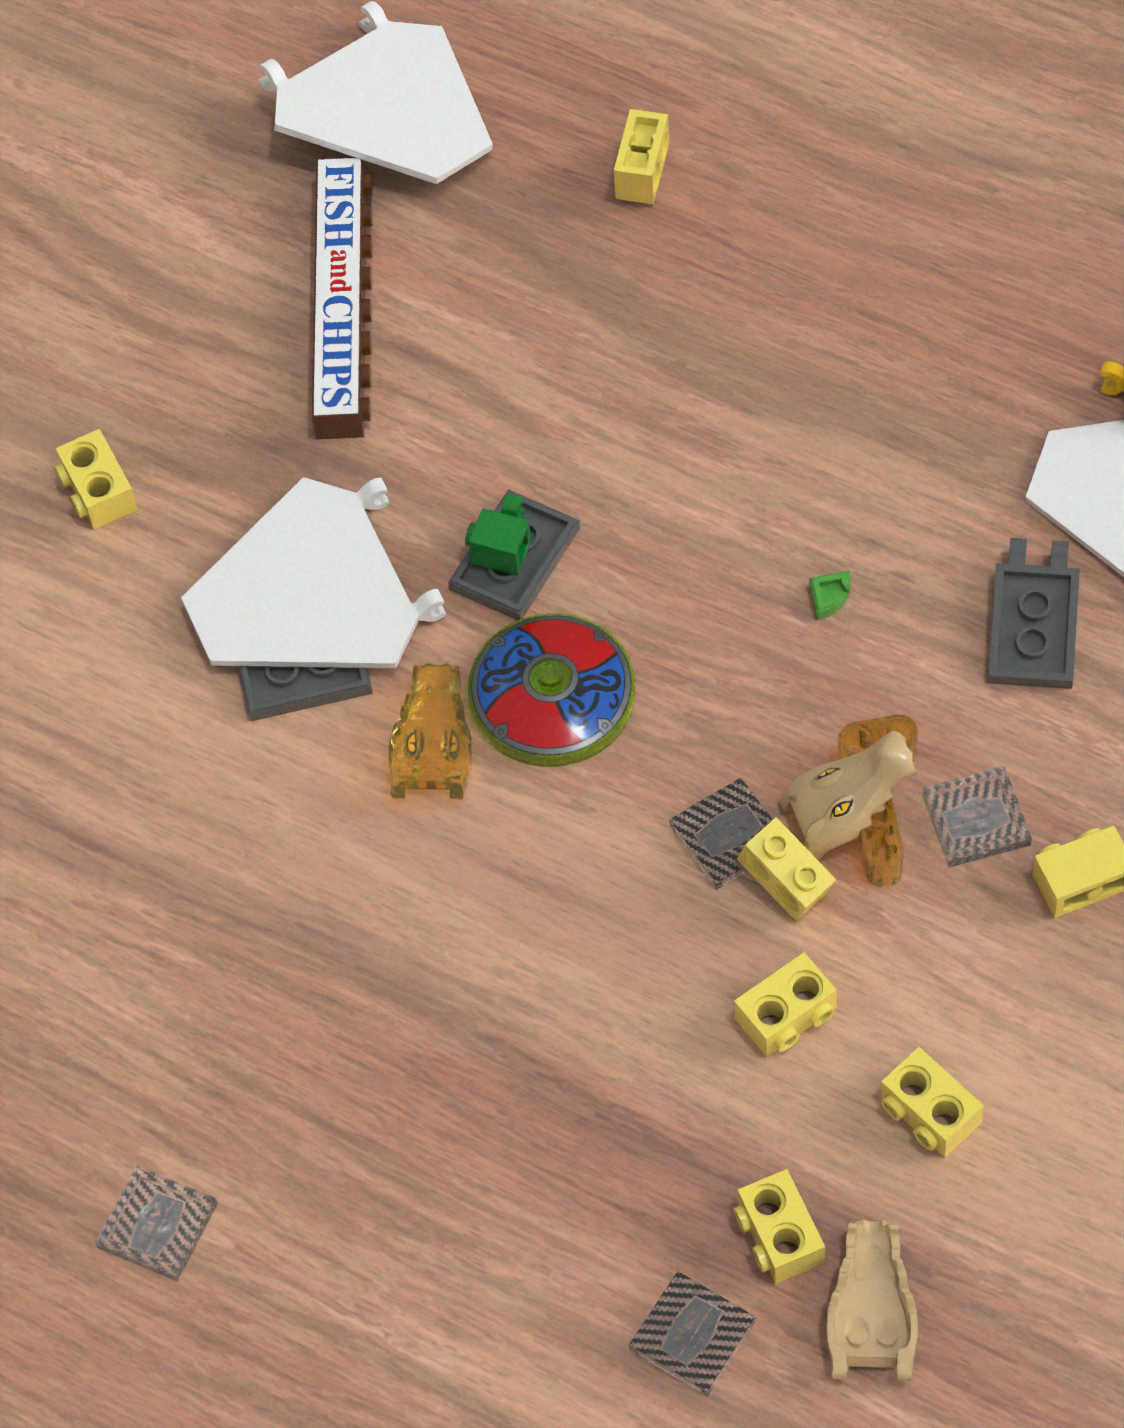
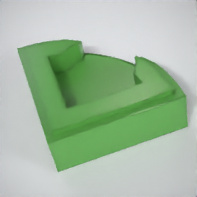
(829, 593)

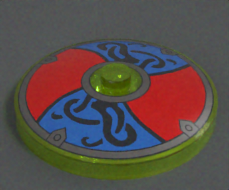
(551, 690)

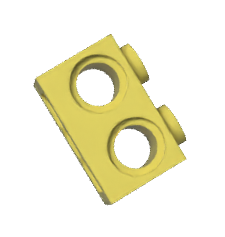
(641, 156)
(98, 478)
(786, 869)
(777, 998)
(939, 1097)
(788, 1224)

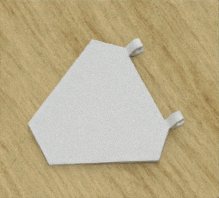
(385, 100)
(1082, 487)
(309, 588)

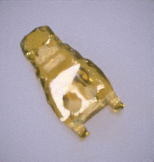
(432, 738)

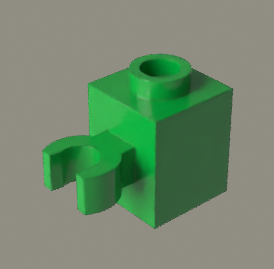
(501, 538)

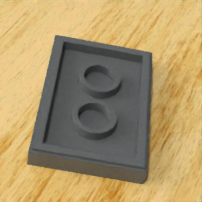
(514, 594)
(289, 689)

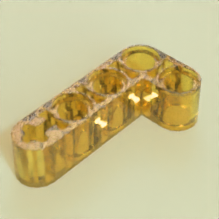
(885, 836)

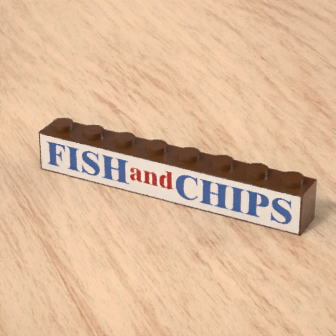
(340, 300)

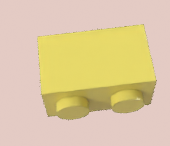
(1081, 870)

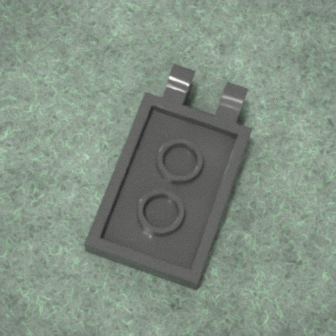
(1034, 619)

